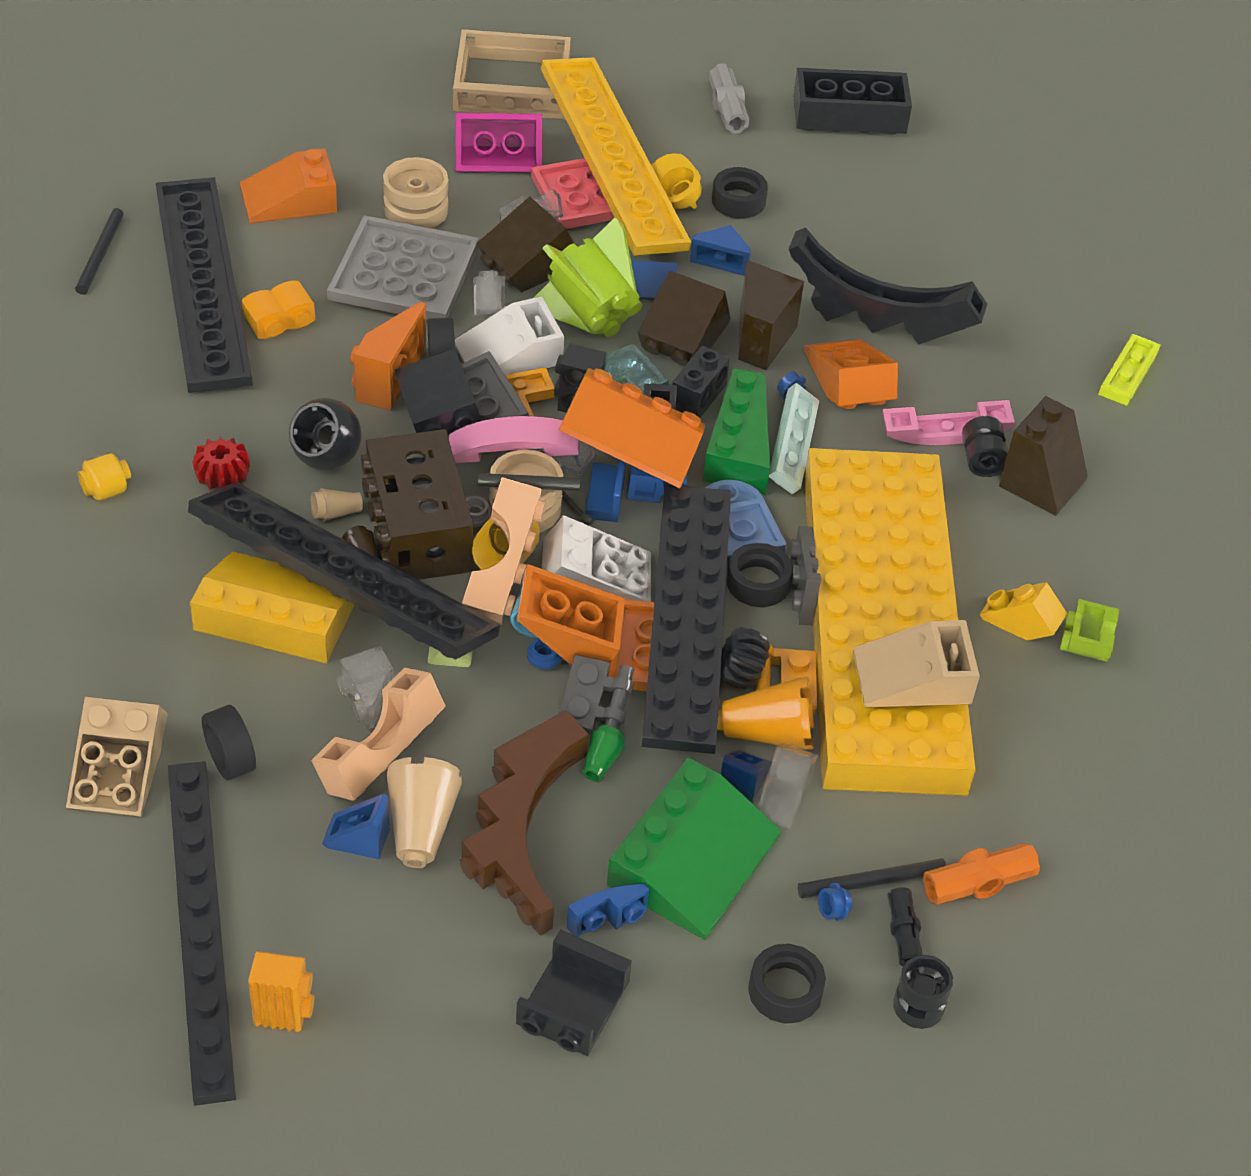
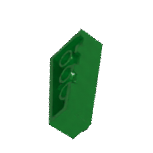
(740, 435)

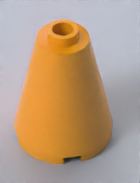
(771, 715)

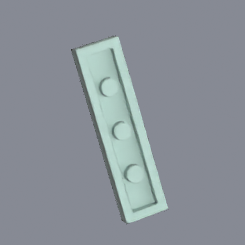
(793, 438)

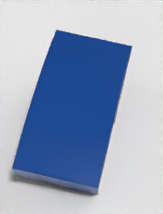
(616, 904)

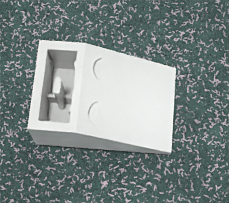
(518, 337)
(597, 559)

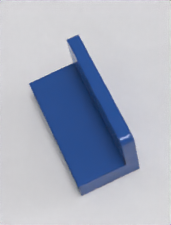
(650, 276)
(606, 491)

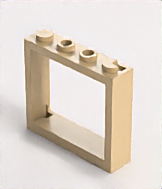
(506, 98)

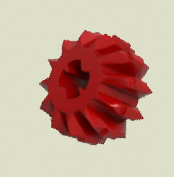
(221, 463)

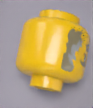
(104, 476)

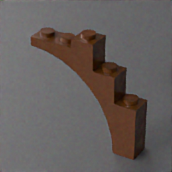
(523, 773)

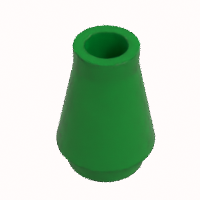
(603, 750)

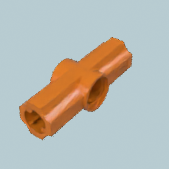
(981, 873)

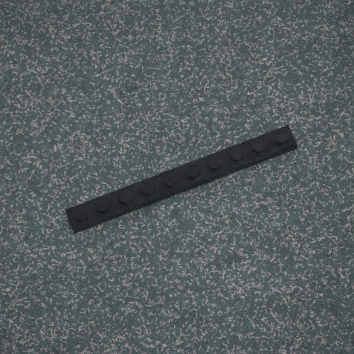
(201, 936)

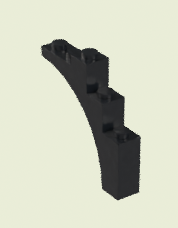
(842, 290)

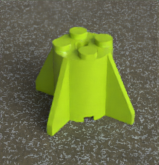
(593, 282)

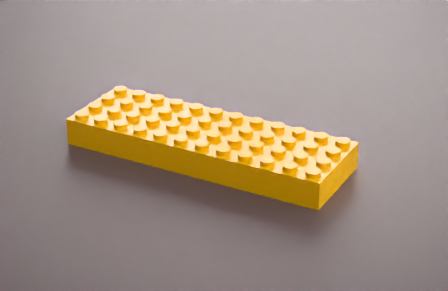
(881, 572)

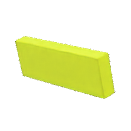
(1129, 369)

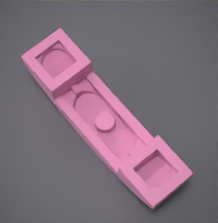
(941, 428)
(509, 435)

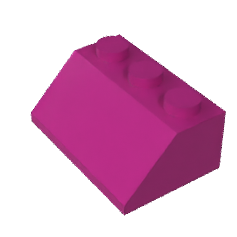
(498, 142)

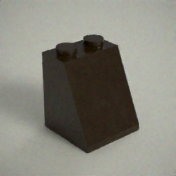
(518, 244)
(767, 313)
(684, 318)
(1045, 457)

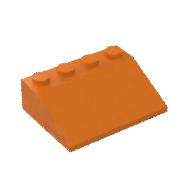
(633, 426)

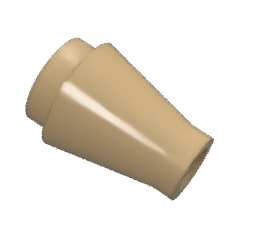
(332, 504)

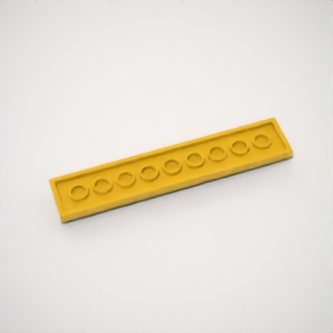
(615, 156)

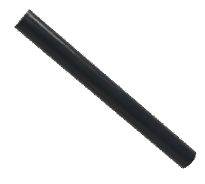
(99, 251)
(871, 878)

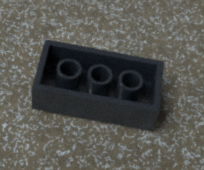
(852, 100)

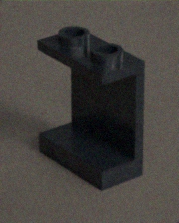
(438, 393)
(575, 994)

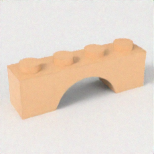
(514, 512)
(408, 707)

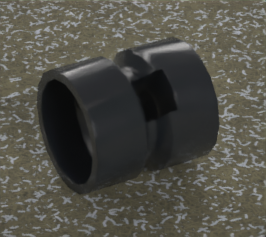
(985, 446)
(923, 991)

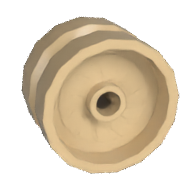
(416, 192)
(537, 464)

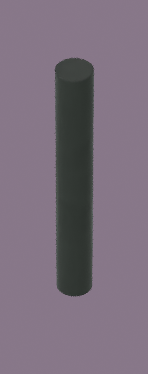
(542, 482)

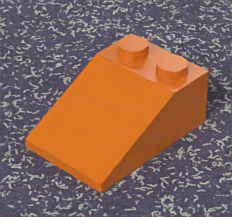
(291, 188)
(384, 350)
(853, 372)
(571, 615)

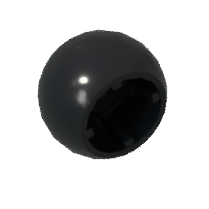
(314, 427)

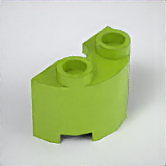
(1090, 630)

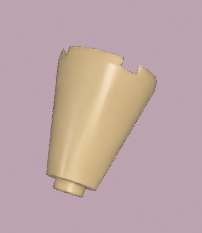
(421, 806)

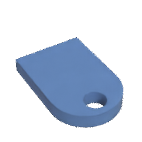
(749, 517)

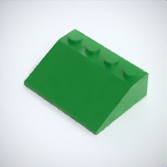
(694, 848)

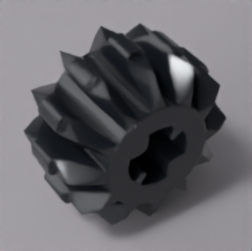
(744, 657)

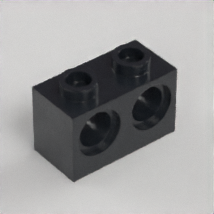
(572, 369)
(701, 381)

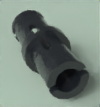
(904, 924)

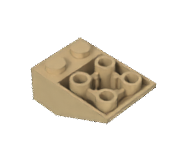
(919, 666)
(116, 756)

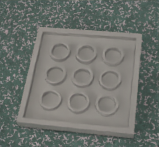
(403, 264)

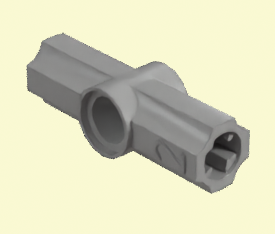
(728, 98)

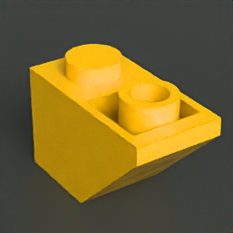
(1025, 611)

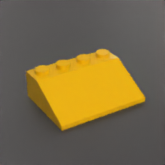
(269, 608)

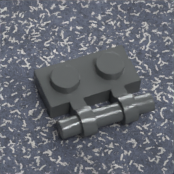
(586, 688)

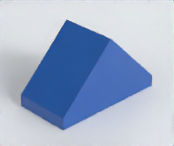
(721, 250)
(360, 828)

